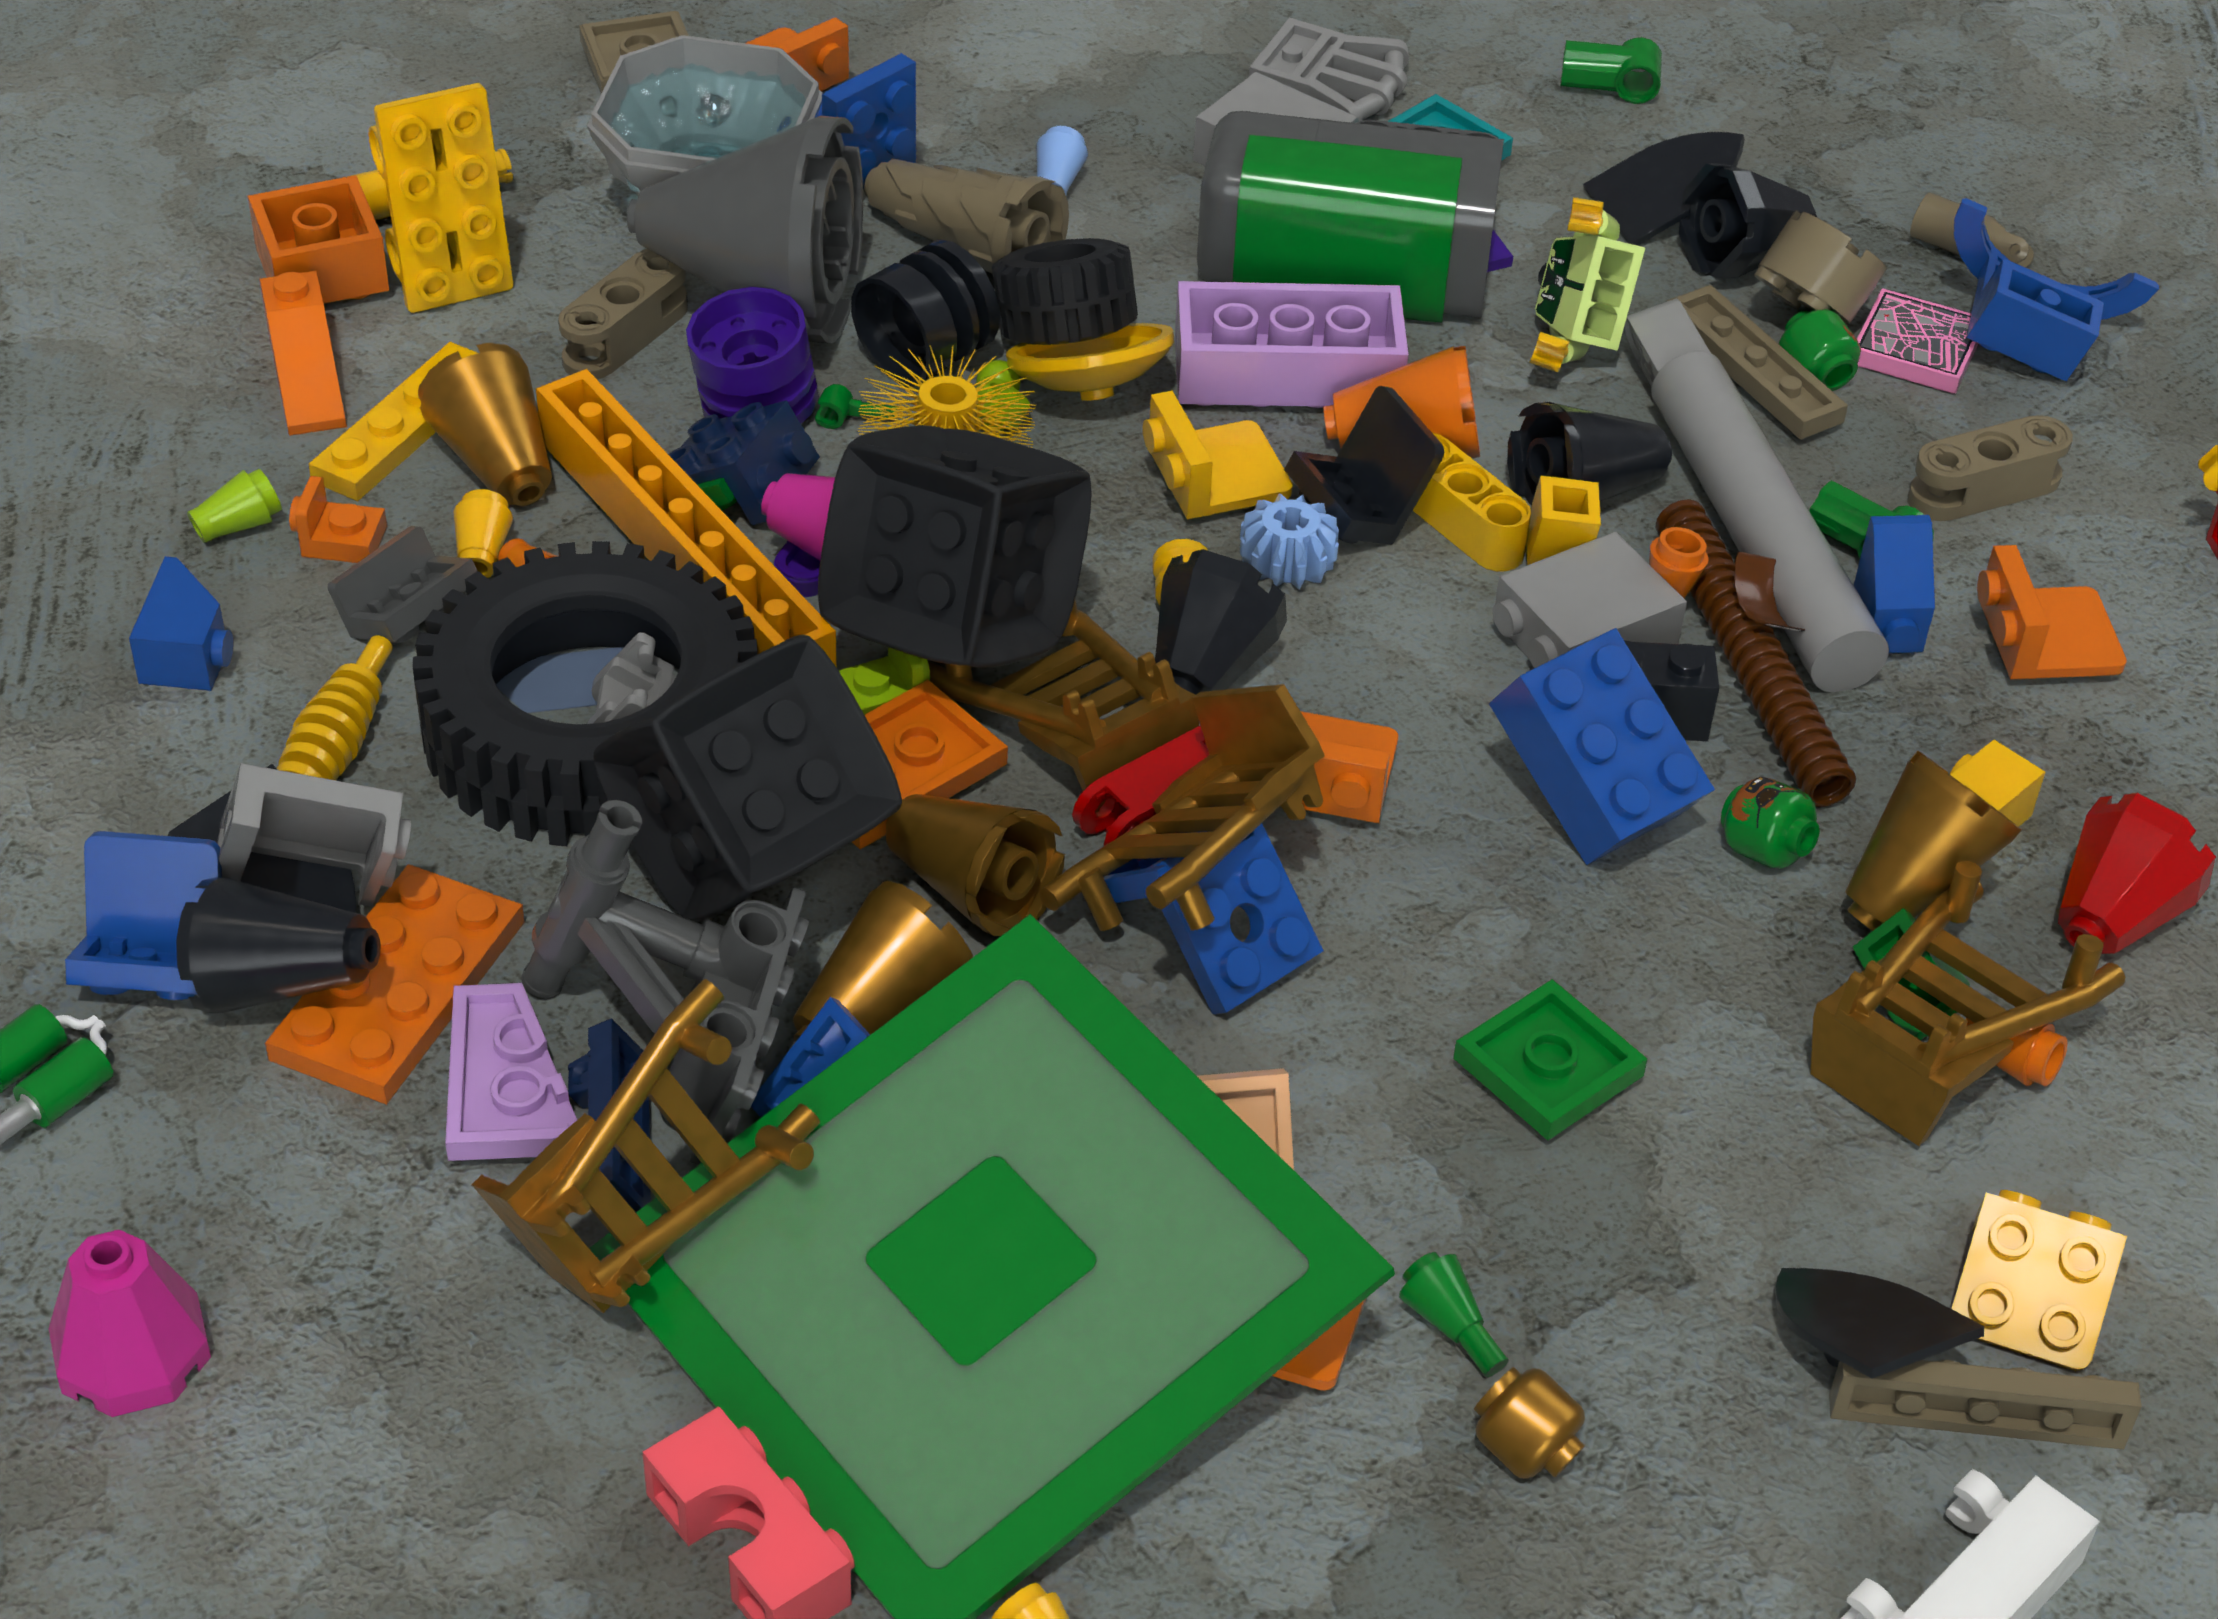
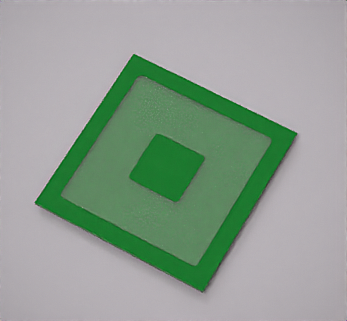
(997, 1277)

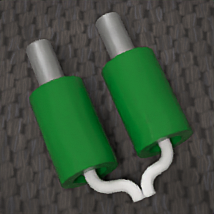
(57, 1083)

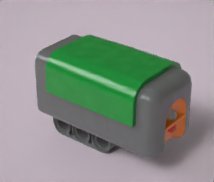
(1351, 207)

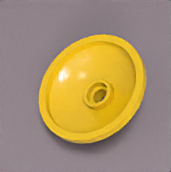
(1093, 364)

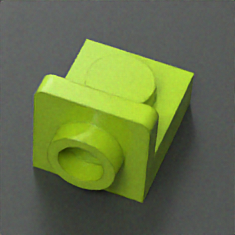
(885, 678)

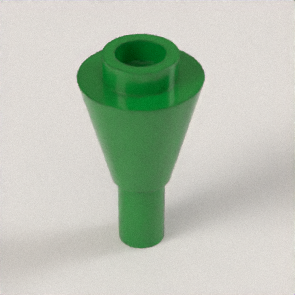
(1443, 1297)

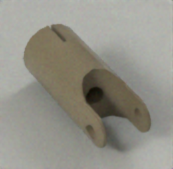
(1935, 225)

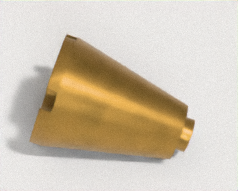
(490, 419)
(1919, 841)
(979, 856)
(885, 959)

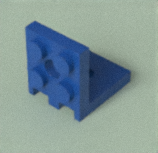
(880, 110)
(1246, 878)

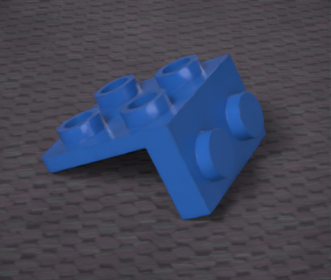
(134, 911)

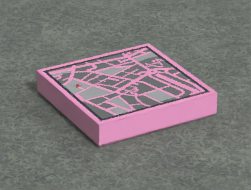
(1916, 341)

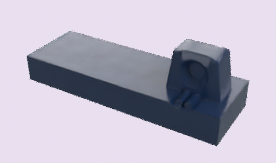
(594, 1082)

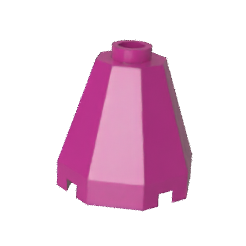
(125, 1326)

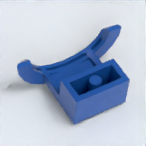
(2031, 314)

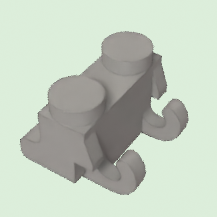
(630, 681)

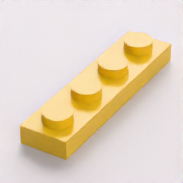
(380, 437)

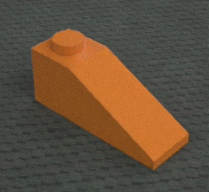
(302, 352)

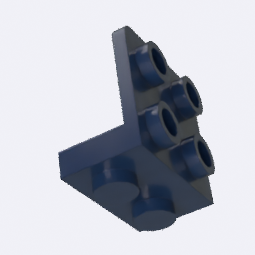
(747, 452)

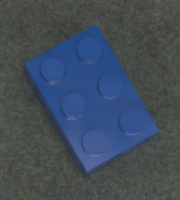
(1601, 745)

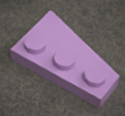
(501, 1077)

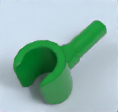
(837, 403)

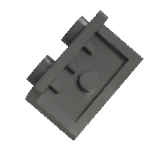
(397, 587)

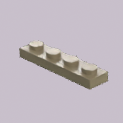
(1763, 365)
(1991, 1402)

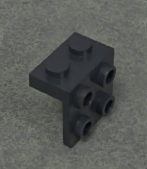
(1376, 473)

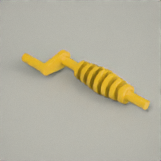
(337, 717)

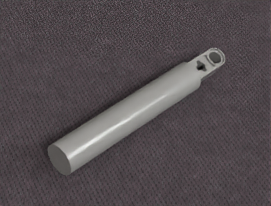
(1756, 498)

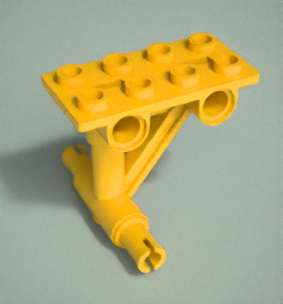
(442, 195)

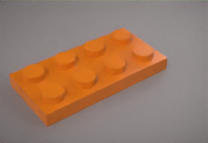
(379, 1029)

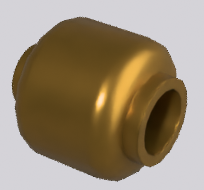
(1530, 1423)

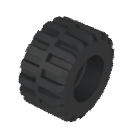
(1065, 291)

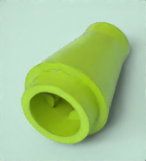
(236, 506)

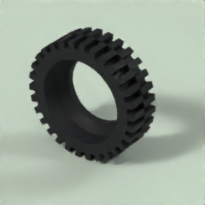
(536, 767)

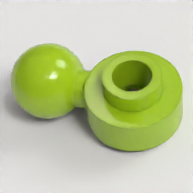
(1009, 375)

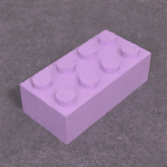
(1283, 341)

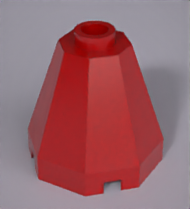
(2132, 872)

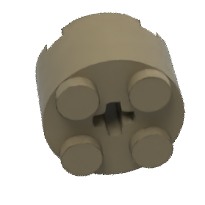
(1819, 268)

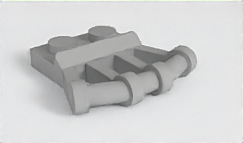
(1336, 67)

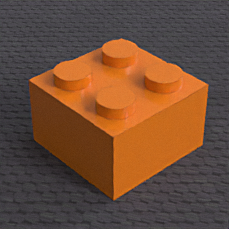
(324, 231)

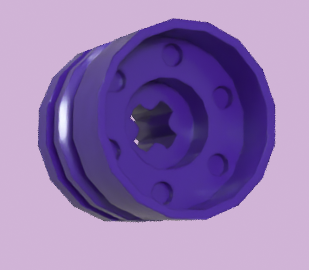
(751, 350)

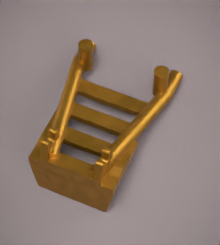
(1075, 730)
(1256, 759)
(1913, 1080)
(569, 1181)

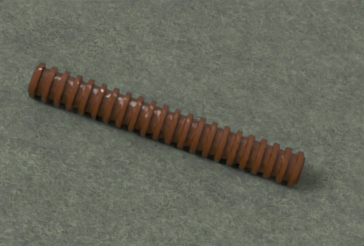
(1764, 668)

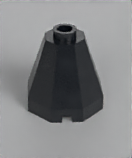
(1735, 218)
(1215, 620)

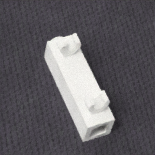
(2008, 1569)

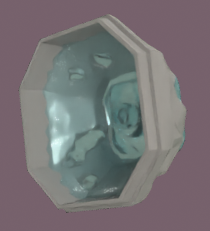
(695, 103)

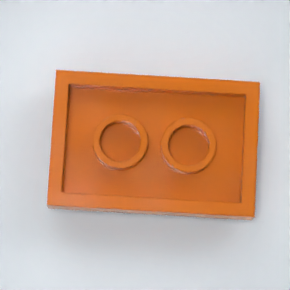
(932, 746)

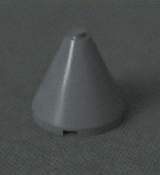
(767, 218)

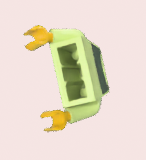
(1585, 287)

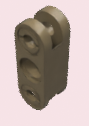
(622, 314)
(1989, 467)

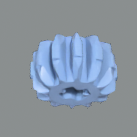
(1289, 540)

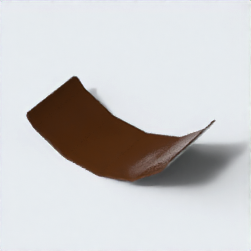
(1755, 589)

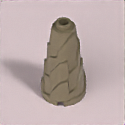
(977, 210)

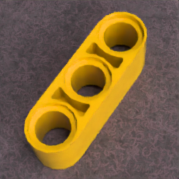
(1475, 511)

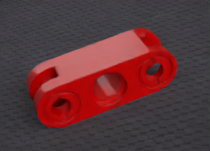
(1136, 786)

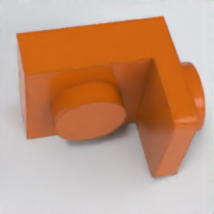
(334, 529)

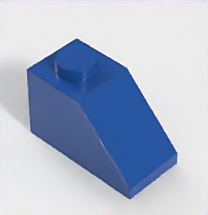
(1898, 579)
(180, 632)

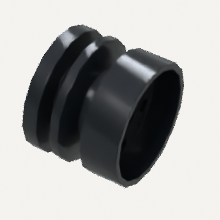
(922, 301)

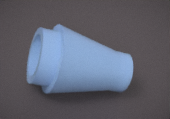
(1061, 155)

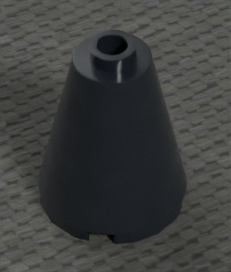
(1585, 447)
(268, 946)

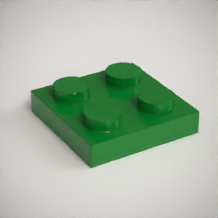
(1550, 1059)

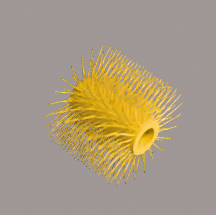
(948, 403)

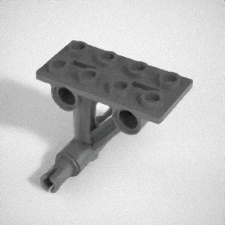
(622, 932)

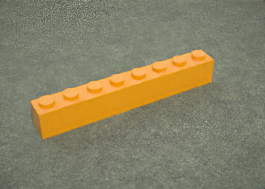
(666, 509)

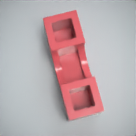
(720, 1479)

